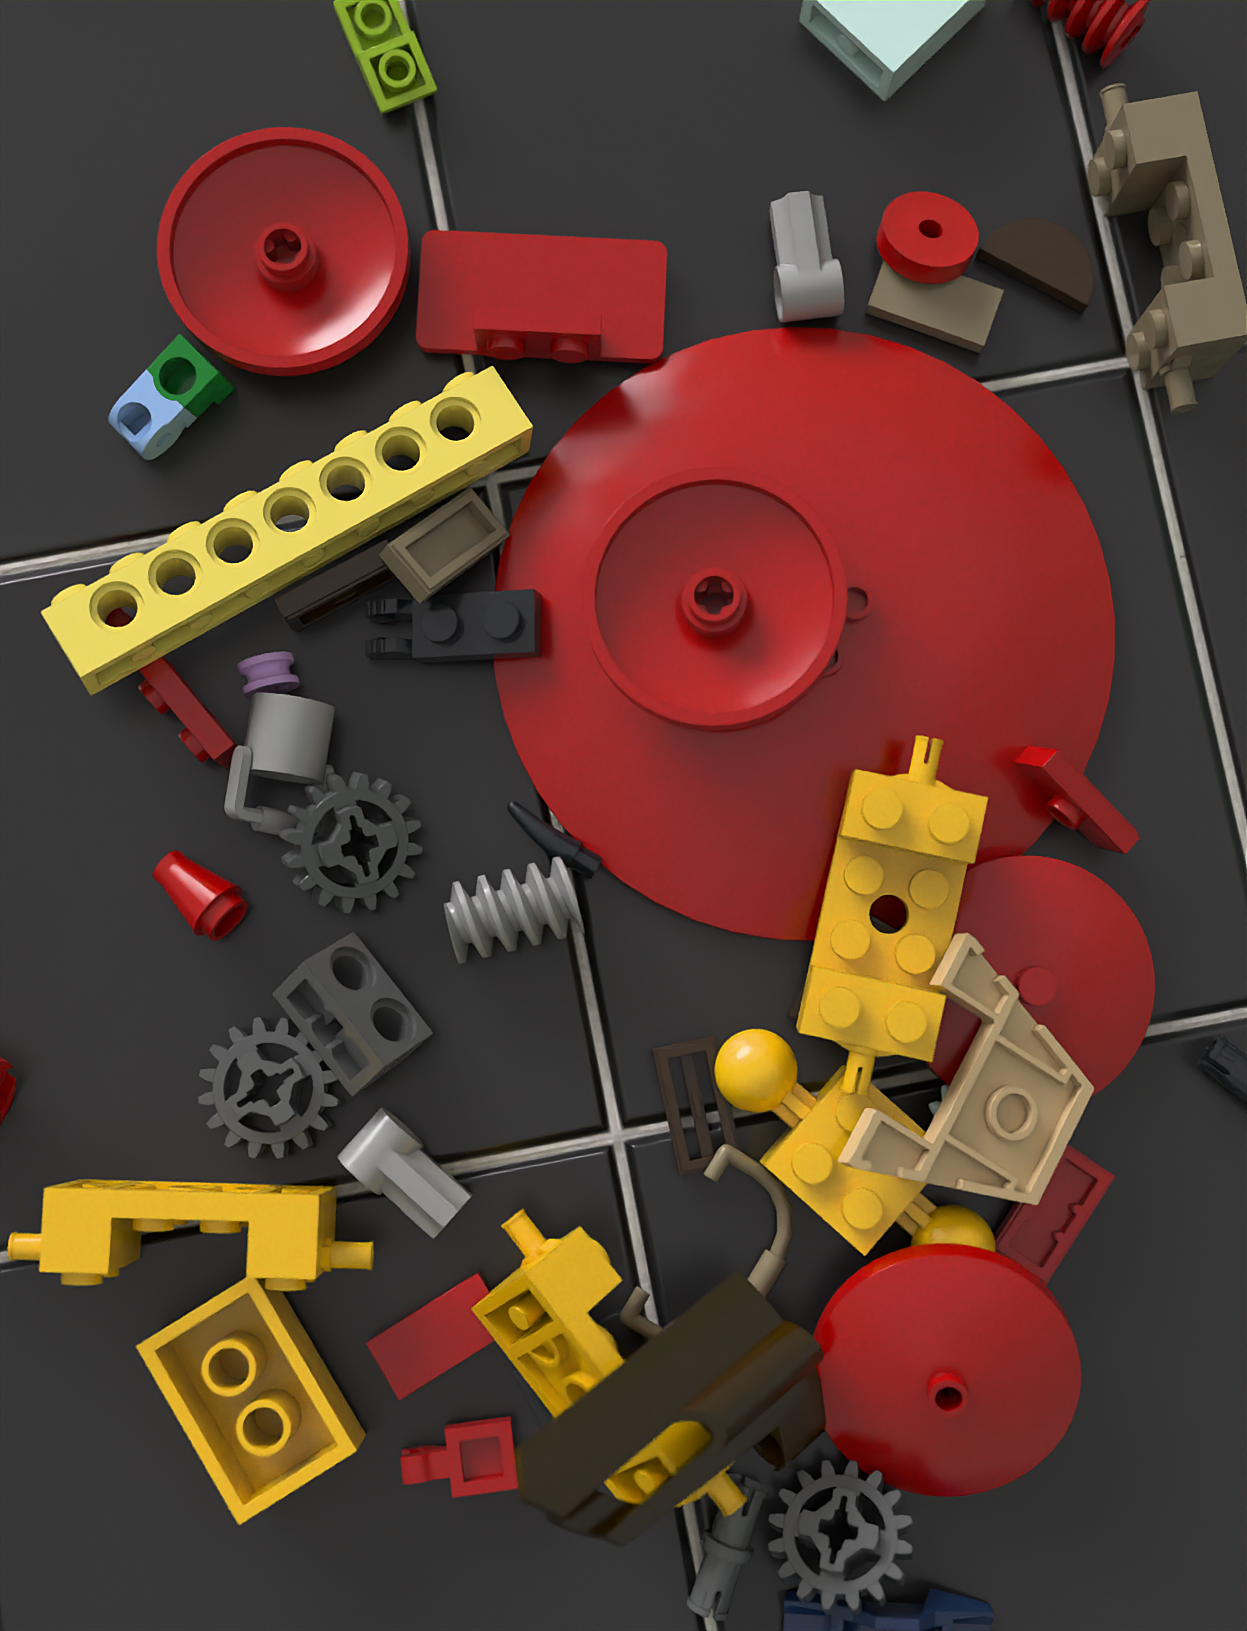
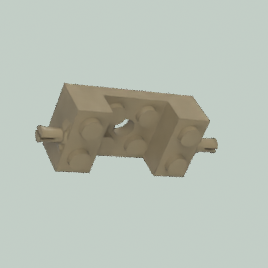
(1163, 161)

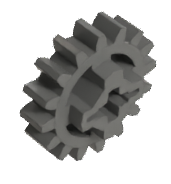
(325, 848)
(253, 1063)
(870, 1545)

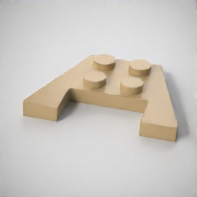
(1005, 1107)

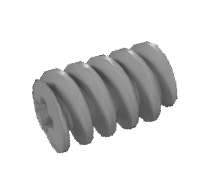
(511, 910)

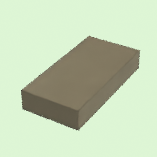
(949, 311)
(444, 545)

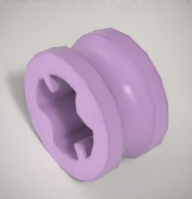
(268, 673)

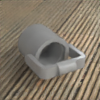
(283, 742)

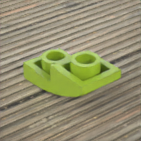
(385, 52)

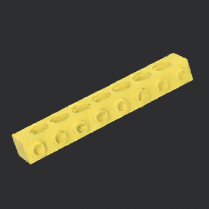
(280, 558)

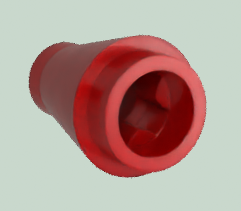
(202, 897)

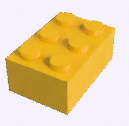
(252, 1395)

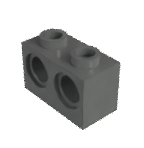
(352, 1013)

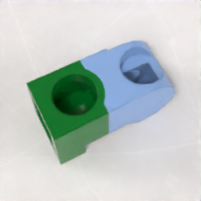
(168, 398)

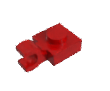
(475, 1458)

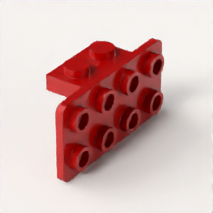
(541, 297)

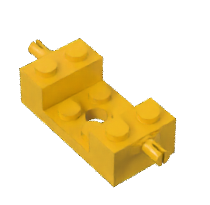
(902, 841)
(97, 1228)
(562, 1353)

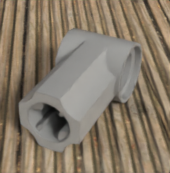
(806, 276)
(392, 1162)

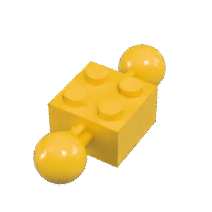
(760, 1075)

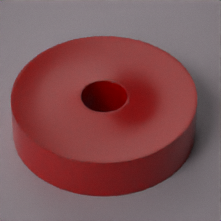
(927, 237)

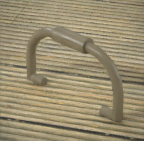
(771, 1261)

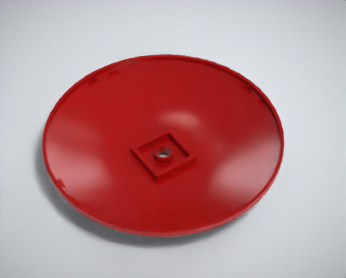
(965, 620)

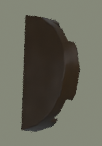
(1044, 258)

